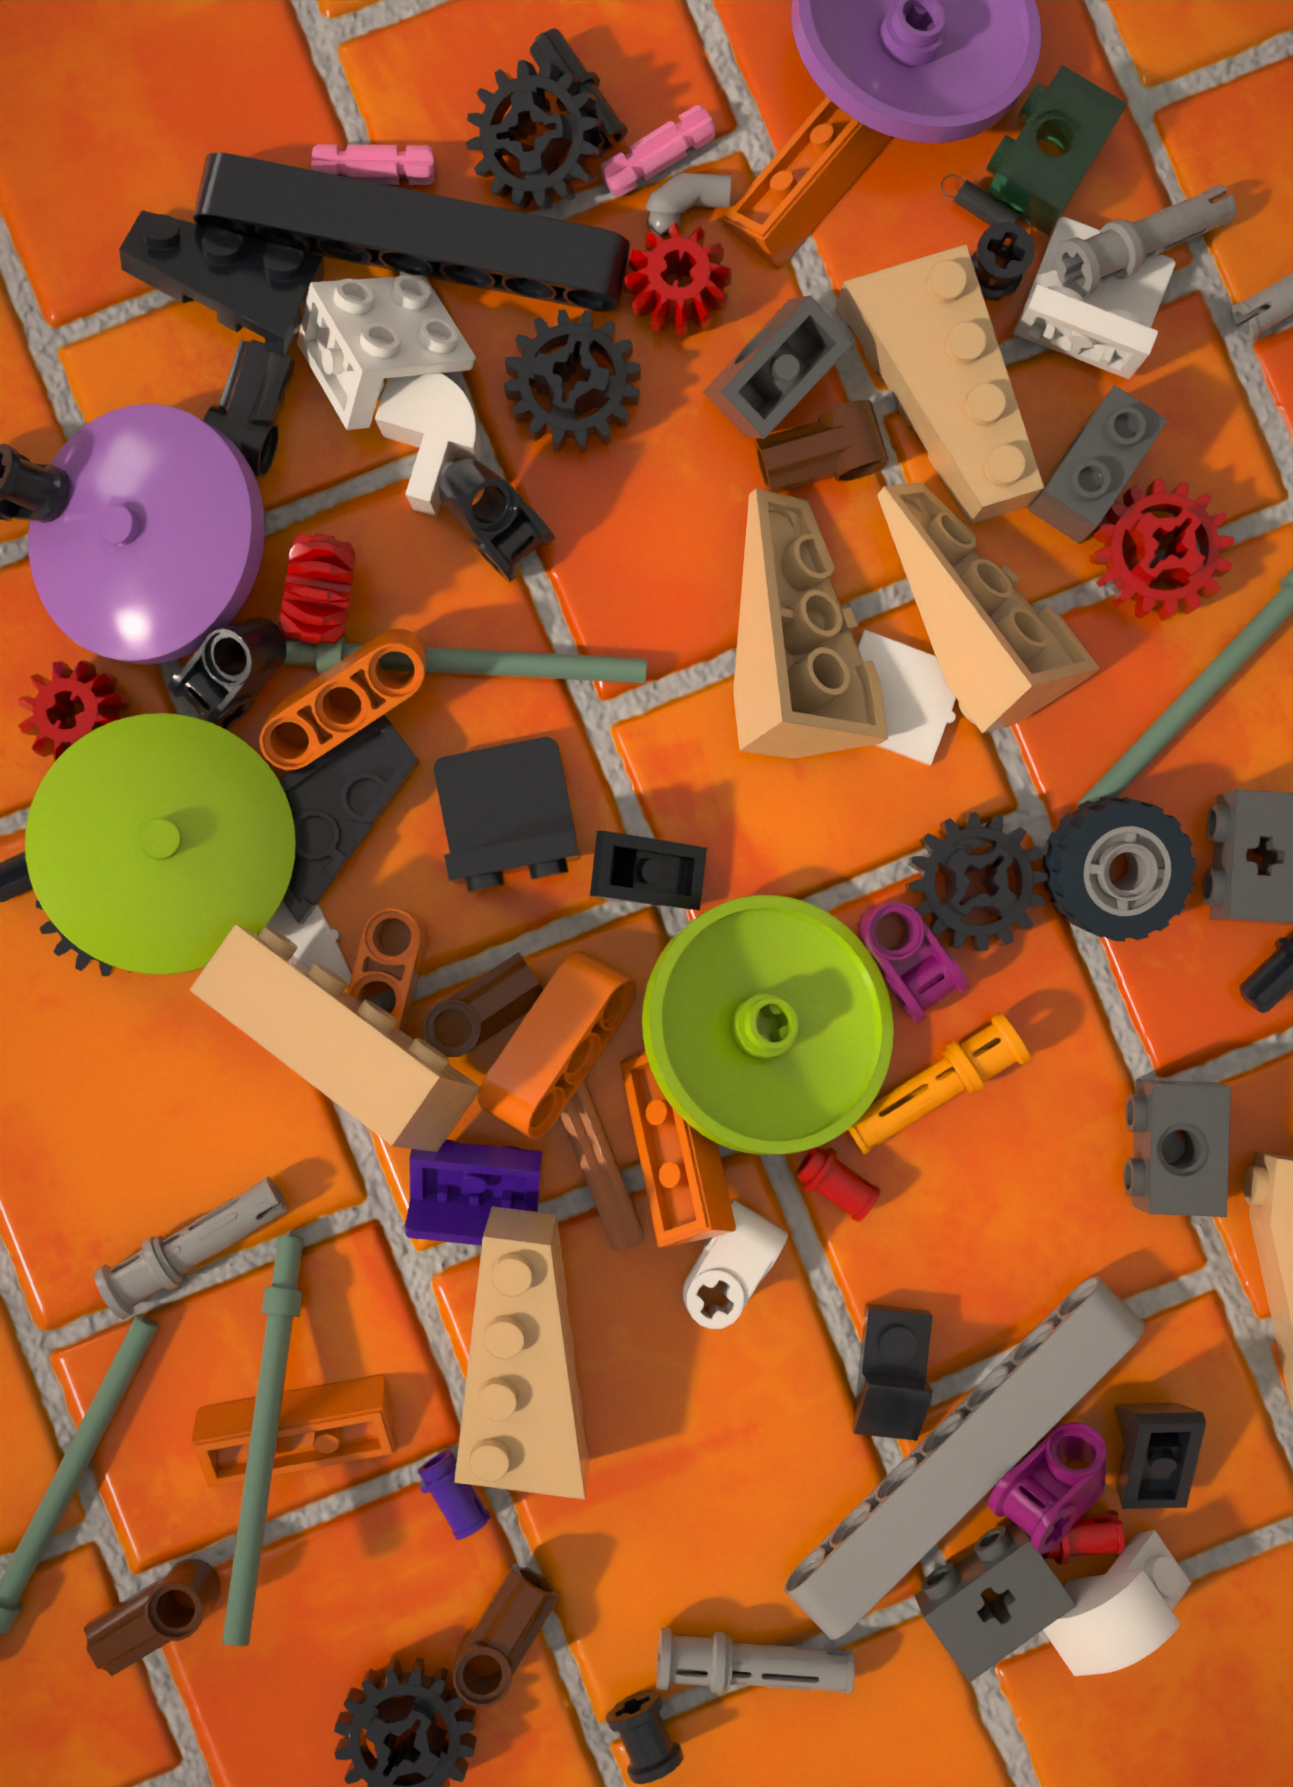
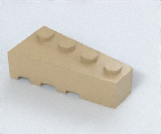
(944, 367)
(334, 1041)
(521, 1380)

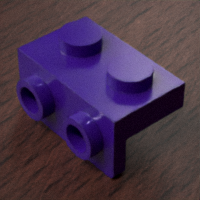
(460, 1185)

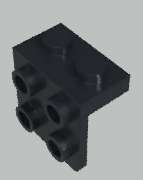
(506, 813)

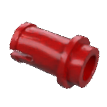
(837, 1182)
(1090, 1536)

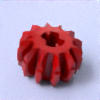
(679, 257)
(317, 588)
(57, 701)

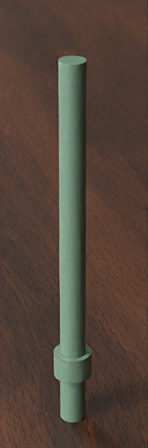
(480, 662)
(1196, 695)
(281, 1304)
(72, 1468)

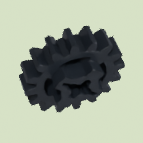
(531, 107)
(550, 371)
(997, 901)
(426, 1755)

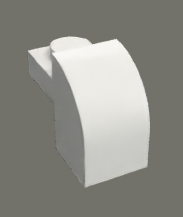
(439, 420)
(1121, 1612)

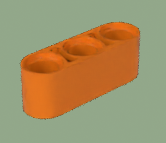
(330, 725)
(397, 971)
(556, 1044)

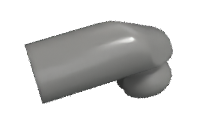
(684, 192)

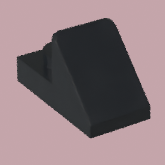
(647, 871)
(892, 1373)
(1158, 1454)

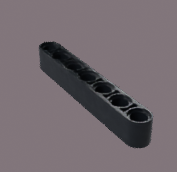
(413, 232)

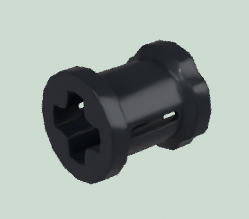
(1017, 259)
(645, 1737)

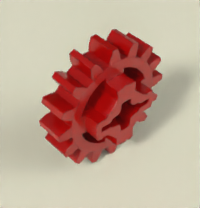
(1182, 561)

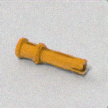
(962, 1068)

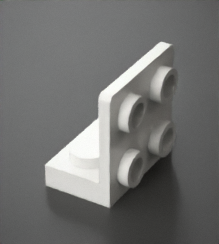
(1103, 328)
(375, 331)

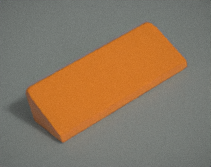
(803, 182)
(677, 1163)
(314, 1431)

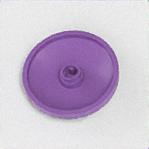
(920, 64)
(151, 535)

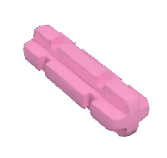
(658, 150)
(377, 163)

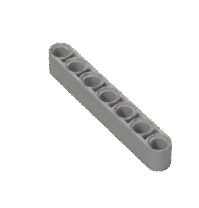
(963, 1457)

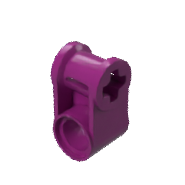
(913, 962)
(1047, 1495)

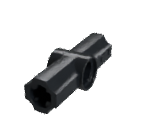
(253, 403)

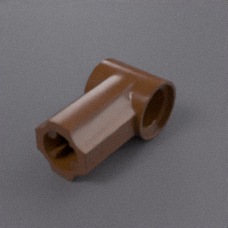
(838, 445)
(489, 1003)
(152, 1617)
(503, 1633)

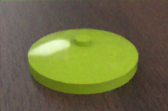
(159, 842)
(768, 1025)

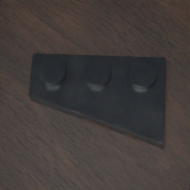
(235, 275)
(338, 804)

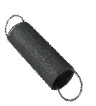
(983, 204)

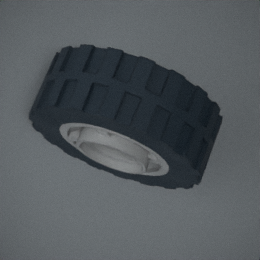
(1155, 876)

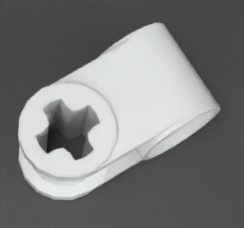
(736, 1259)

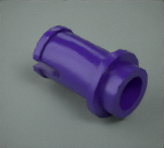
(456, 1500)

